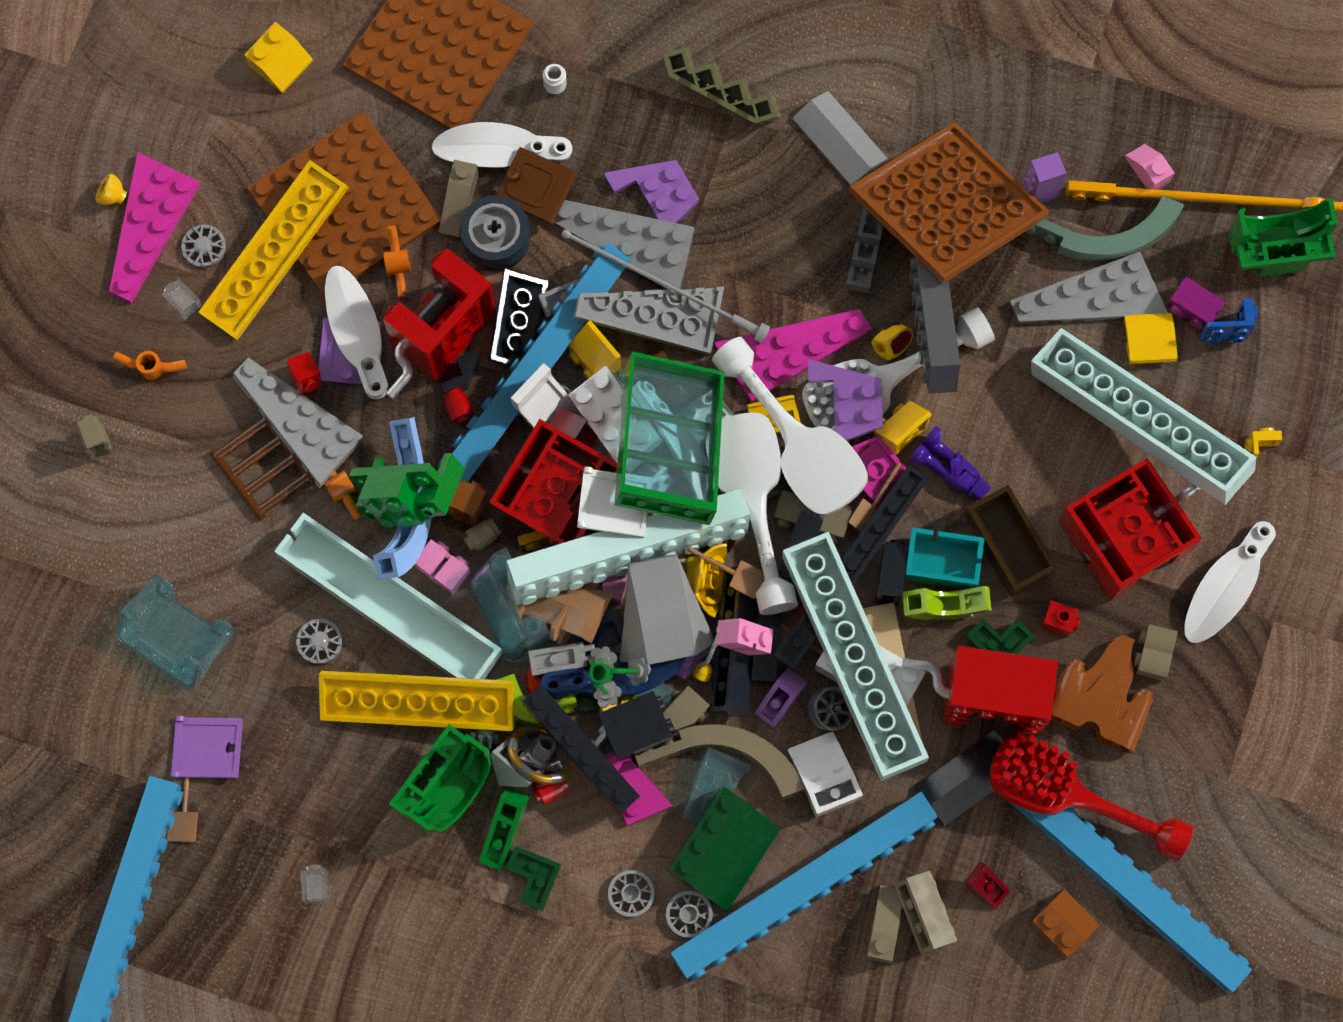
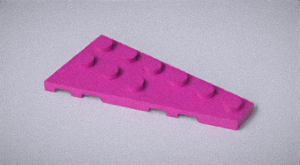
(152, 212)

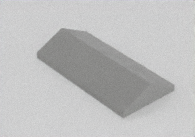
(839, 138)

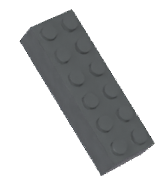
(936, 330)

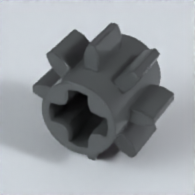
(486, 737)

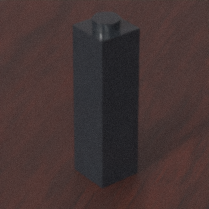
(806, 528)

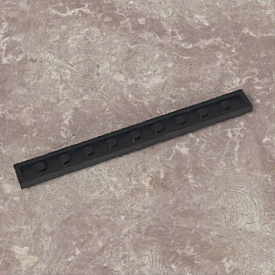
(858, 557)

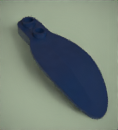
(565, 679)

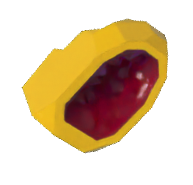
(893, 341)

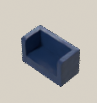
(607, 634)

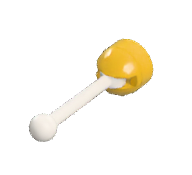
(703, 670)

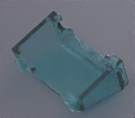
(510, 632)
(171, 633)

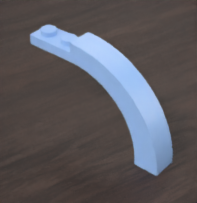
(407, 541)

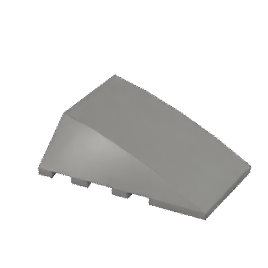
(661, 613)

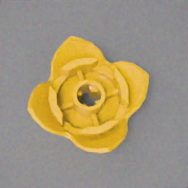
(707, 578)

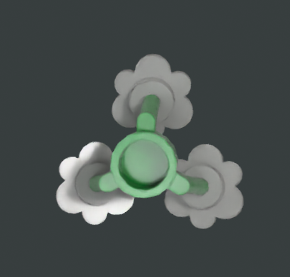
(603, 670)

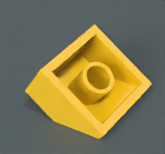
(278, 57)
(593, 351)
(904, 426)

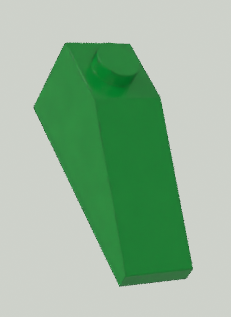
(504, 828)

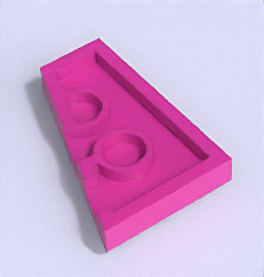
(650, 800)

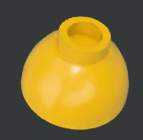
(110, 191)

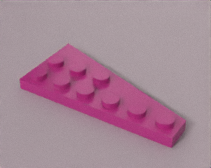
(789, 347)

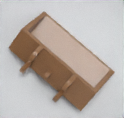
(569, 612)

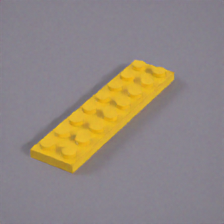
(273, 250)
(416, 700)

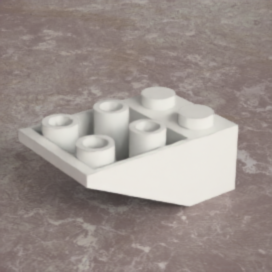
(825, 774)

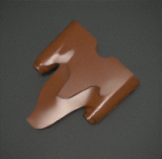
(1100, 696)

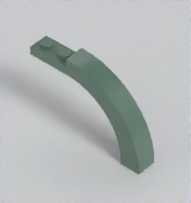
(1115, 246)

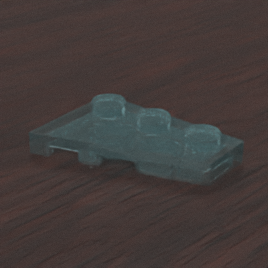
(714, 772)

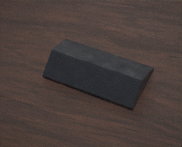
(517, 317)
(961, 780)

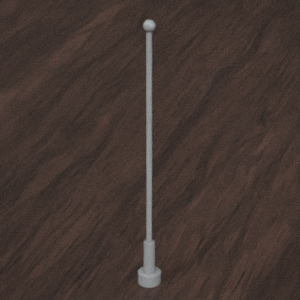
(759, 332)

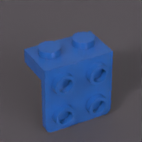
(1235, 331)

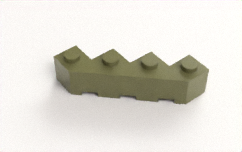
(708, 82)

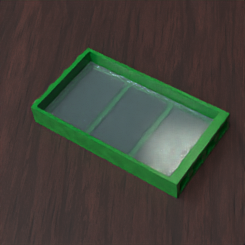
(670, 439)

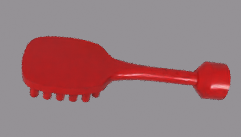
(1048, 784)

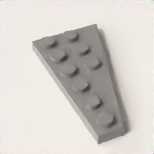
(650, 243)
(1097, 294)
(656, 315)
(302, 425)

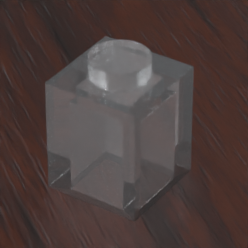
(181, 299)
(314, 884)

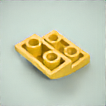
(1150, 338)

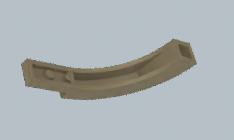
(736, 740)

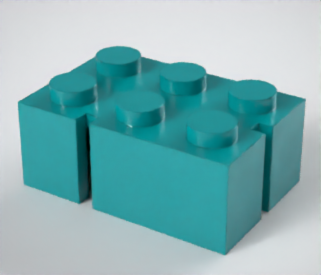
(945, 561)

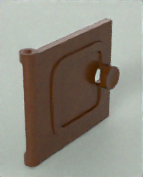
(540, 186)

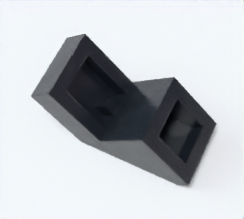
(467, 366)

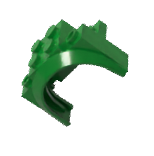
(1284, 241)
(392, 494)
(443, 783)

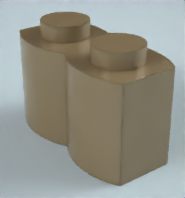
(94, 437)
(1156, 652)

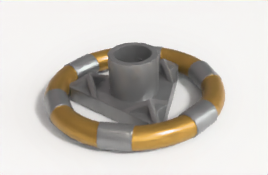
(540, 755)

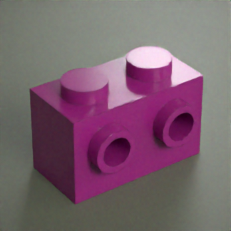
(1195, 304)

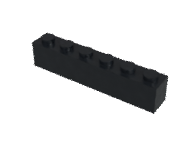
(732, 668)
(580, 749)

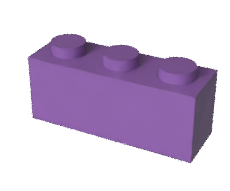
(1045, 177)

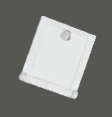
(598, 507)

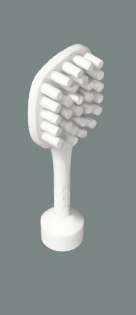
(818, 397)
(815, 460)
(753, 463)

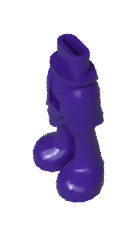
(959, 475)

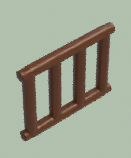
(233, 473)

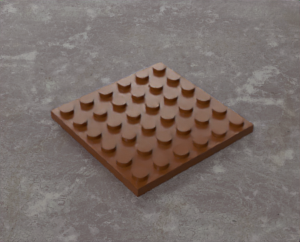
(439, 54)
(377, 197)
(948, 202)

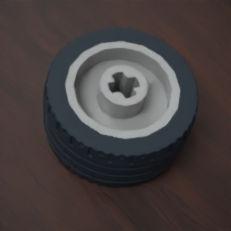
(511, 231)

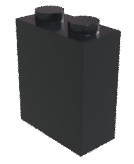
(637, 726)

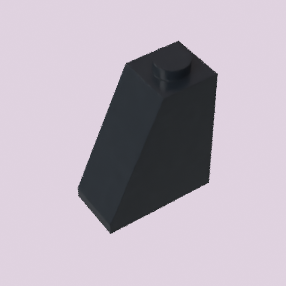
(892, 573)

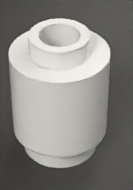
(554, 79)

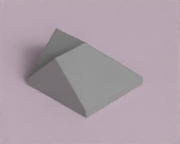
(505, 771)

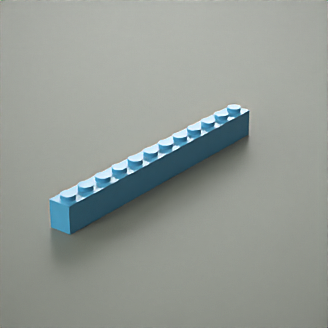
(546, 349)
(803, 886)
(1143, 896)
(126, 902)

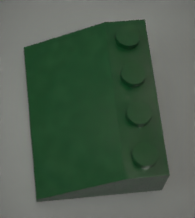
(723, 848)

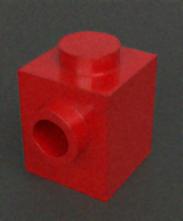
(304, 373)
(1061, 619)

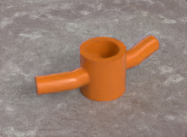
(397, 262)
(145, 357)
(340, 488)

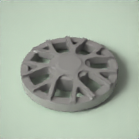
(203, 246)
(319, 641)
(631, 893)
(688, 914)

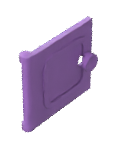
(332, 363)
(201, 747)

